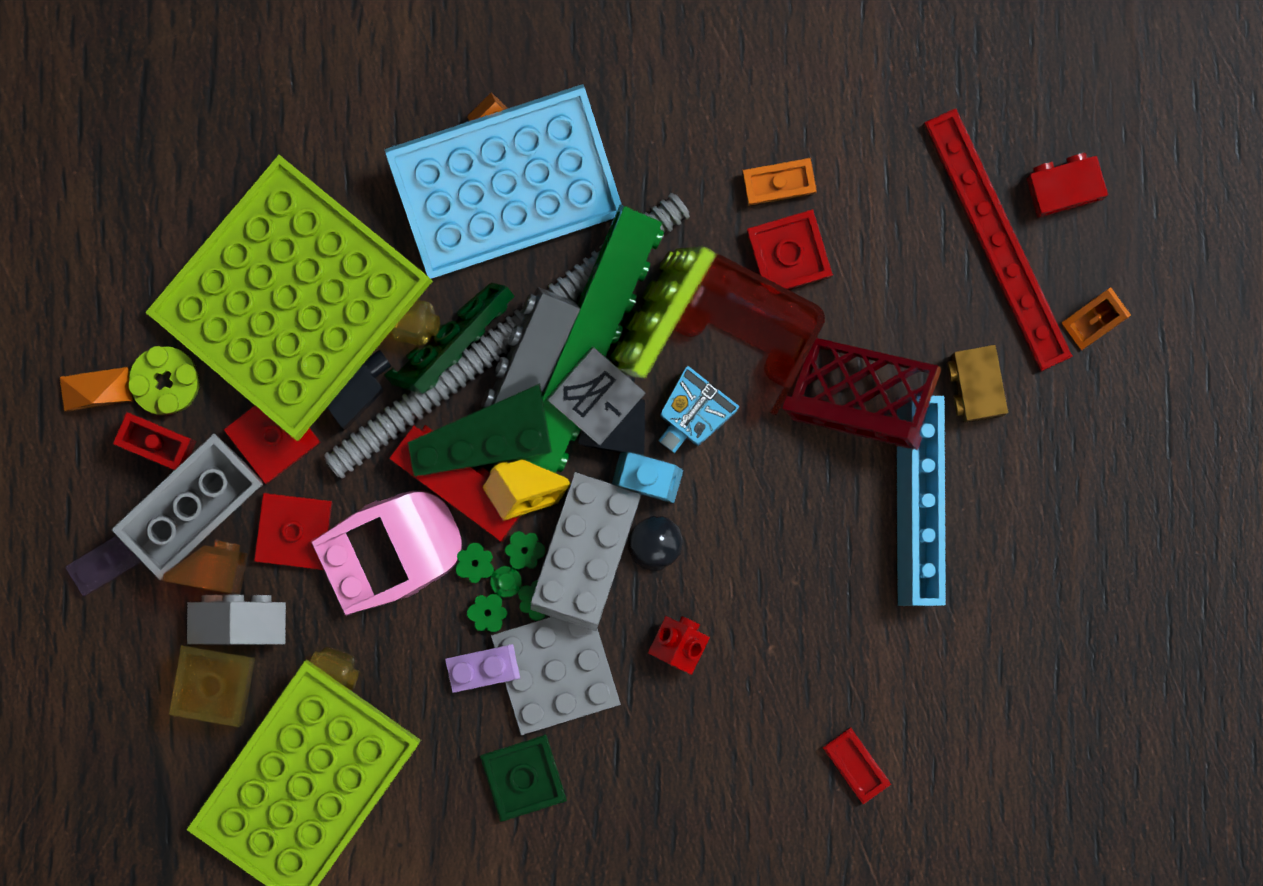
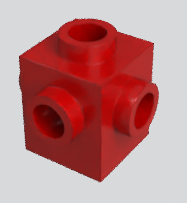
(679, 643)

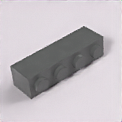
(533, 345)

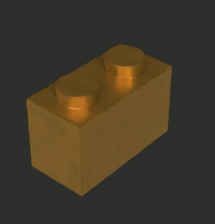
(977, 383)

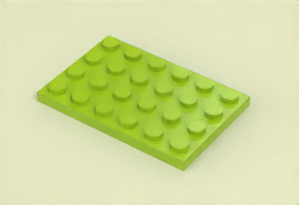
(303, 782)

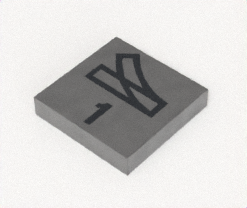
(596, 395)

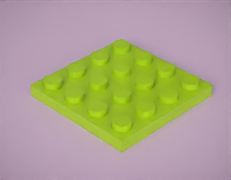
(661, 310)

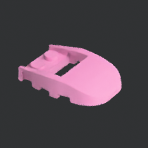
(421, 535)

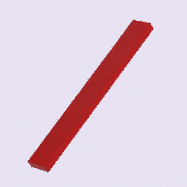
(998, 240)

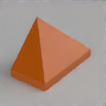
(96, 389)

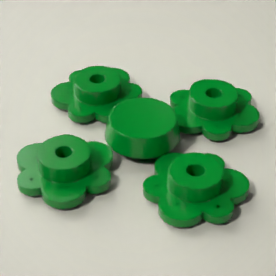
(504, 581)

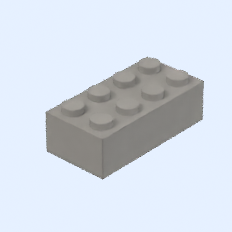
(585, 551)

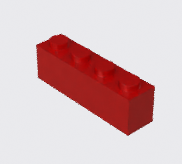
(459, 488)

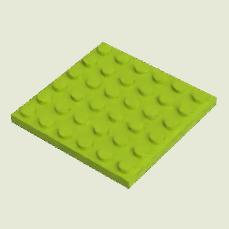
(289, 297)

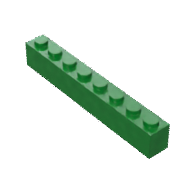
(601, 309)

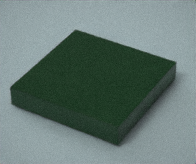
(523, 778)

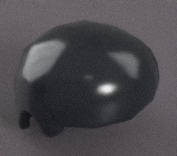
(655, 543)

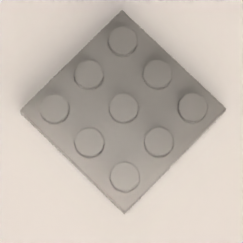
(559, 671)

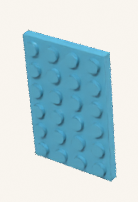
(504, 181)

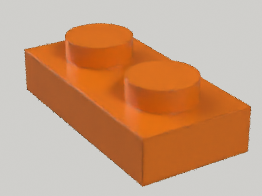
(779, 181)

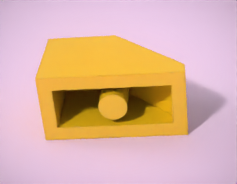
(523, 488)

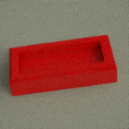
(856, 765)

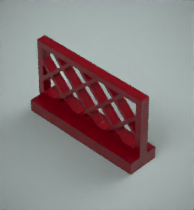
(855, 421)

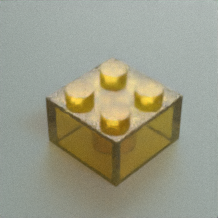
(212, 686)

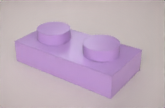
(482, 668)

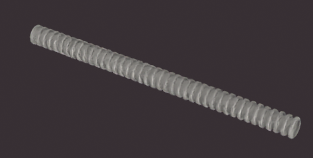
(471, 362)

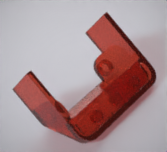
(756, 313)

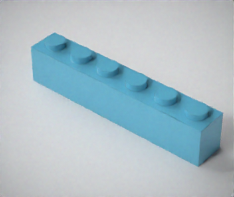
(922, 510)

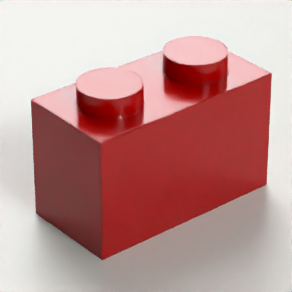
(1066, 185)
(153, 441)

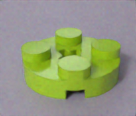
(144, 383)

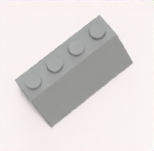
(187, 506)

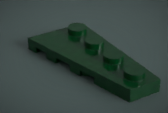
(452, 339)
(491, 435)

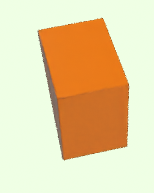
(1096, 318)

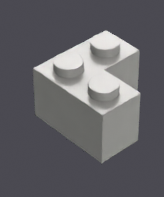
(236, 620)

